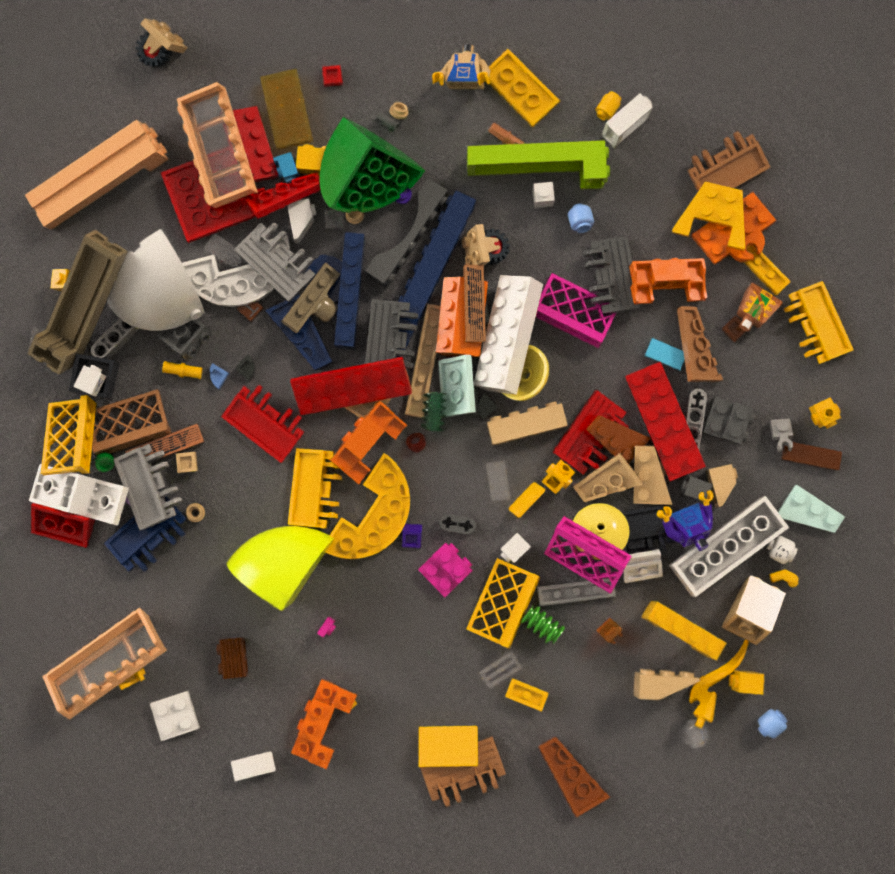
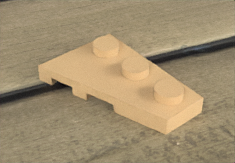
(650, 473)
(607, 479)

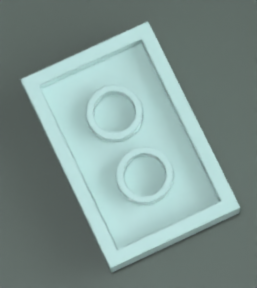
(457, 382)

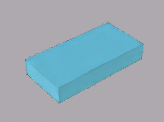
(665, 354)

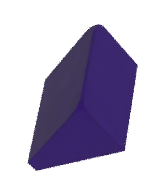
(412, 536)

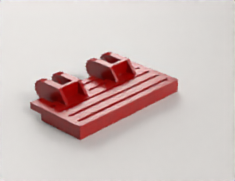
(261, 424)
(578, 442)

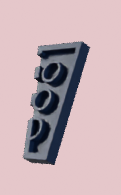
(305, 340)

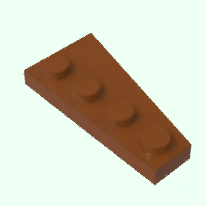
(575, 783)

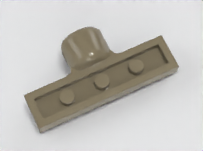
(314, 300)

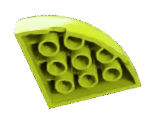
(279, 562)

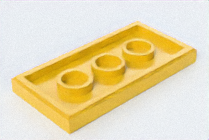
(521, 88)

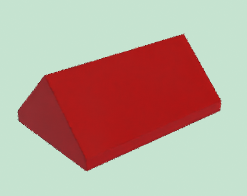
(61, 525)

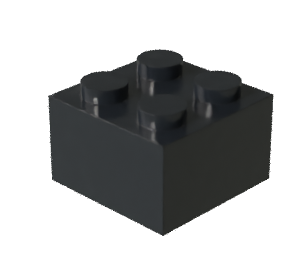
(109, 369)

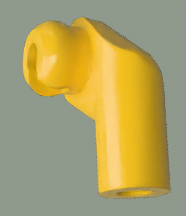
(789, 577)

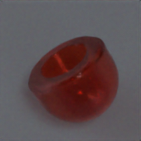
(418, 447)

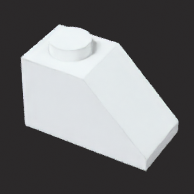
(301, 218)

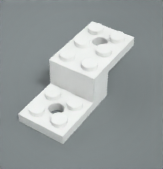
(80, 495)

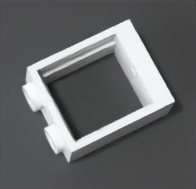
(627, 120)

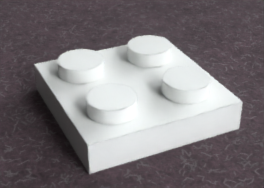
(174, 715)

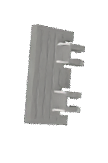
(274, 263)
(143, 493)

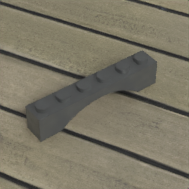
(385, 264)

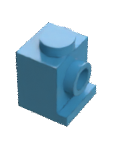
(287, 167)

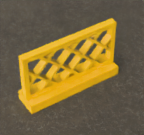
(82, 435)
(519, 608)

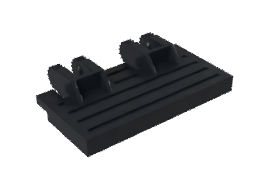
(645, 525)

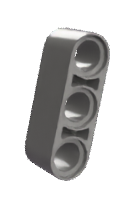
(105, 340)

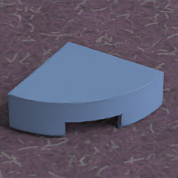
(218, 376)

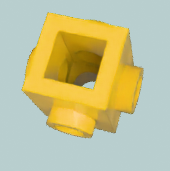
(825, 413)
(558, 476)

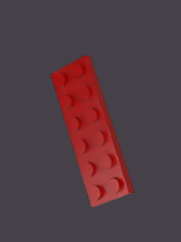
(351, 386)
(665, 421)

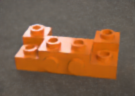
(668, 275)
(363, 437)
(317, 719)

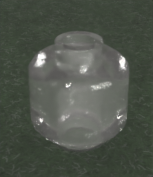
(695, 736)

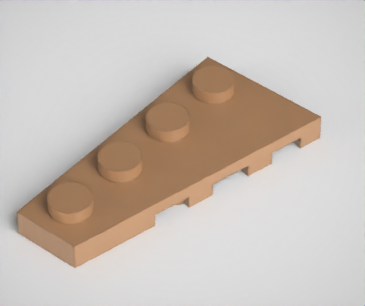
(697, 356)

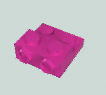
(446, 569)

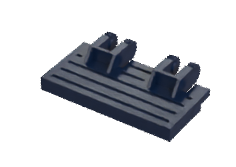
(131, 542)

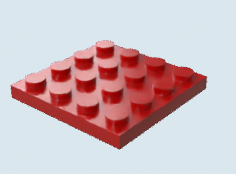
(193, 212)

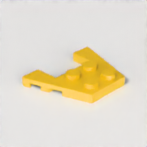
(719, 206)

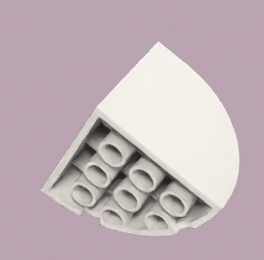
(154, 288)

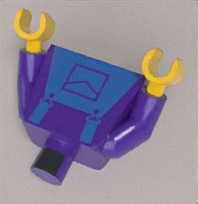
(690, 524)

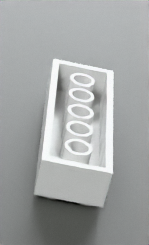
(508, 334)
(729, 546)

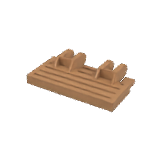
(731, 166)
(444, 777)

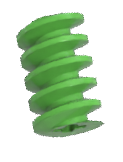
(542, 624)

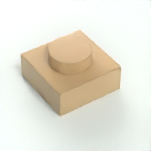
(186, 462)

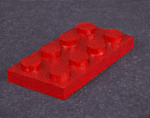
(255, 144)

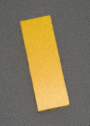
(767, 271)

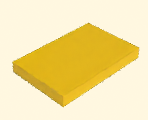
(448, 746)

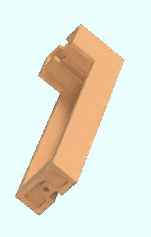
(97, 173)

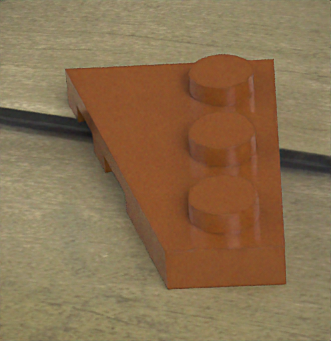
(616, 437)

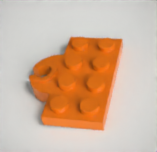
(714, 237)

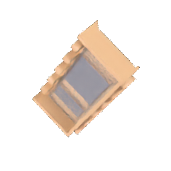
(216, 145)
(103, 664)

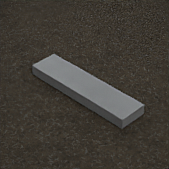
(572, 592)

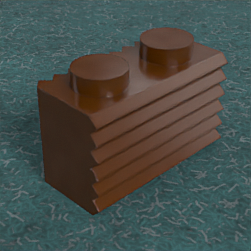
(233, 658)

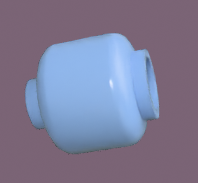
(580, 218)
(772, 723)

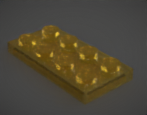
(286, 109)

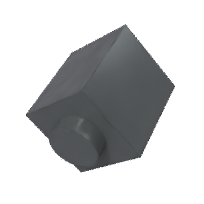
(692, 488)

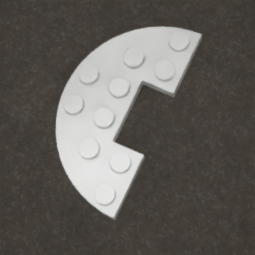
(230, 287)

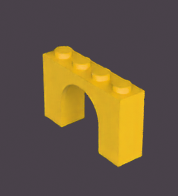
(683, 629)

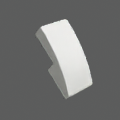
(253, 766)

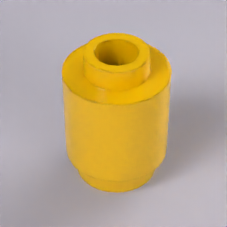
(608, 106)

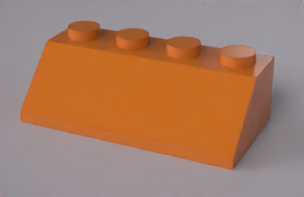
(452, 321)

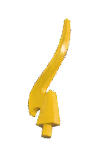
(707, 700)

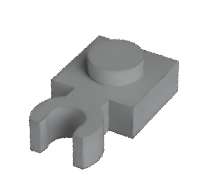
(782, 431)

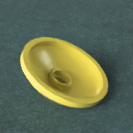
(538, 367)
(614, 522)

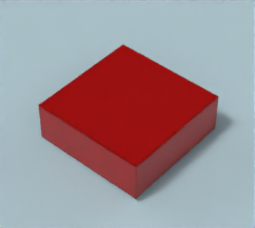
(332, 75)

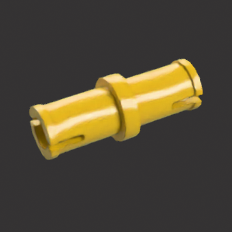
(182, 370)

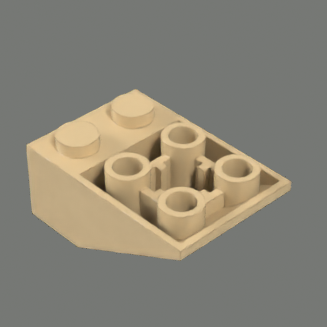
(662, 684)

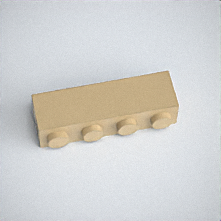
(526, 424)

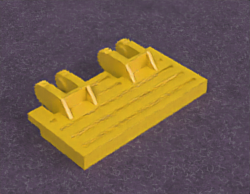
(821, 321)
(309, 488)

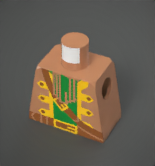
(756, 307)

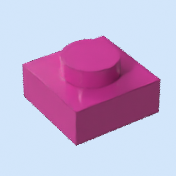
(327, 627)

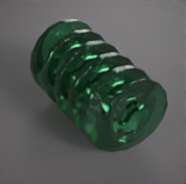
(434, 411)

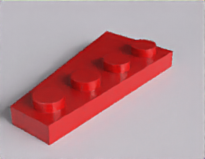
(282, 195)

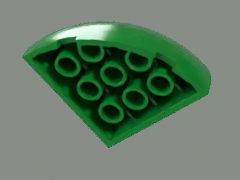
(364, 170)

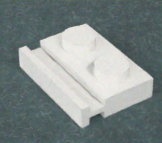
(643, 566)

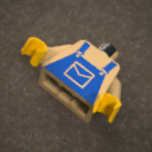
(464, 71)

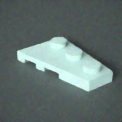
(810, 511)

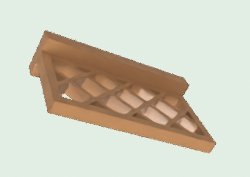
(135, 437)

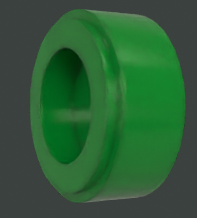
(104, 462)

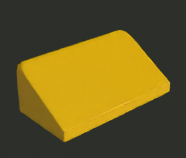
(526, 499)

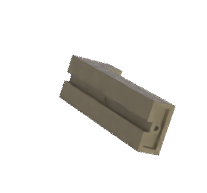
(79, 303)

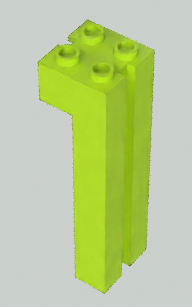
(581, 156)

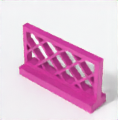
(570, 325)
(591, 545)

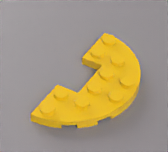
(383, 520)

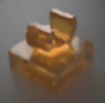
(609, 630)

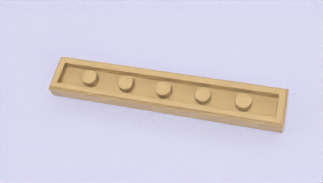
(424, 362)

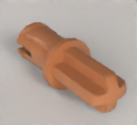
(503, 135)

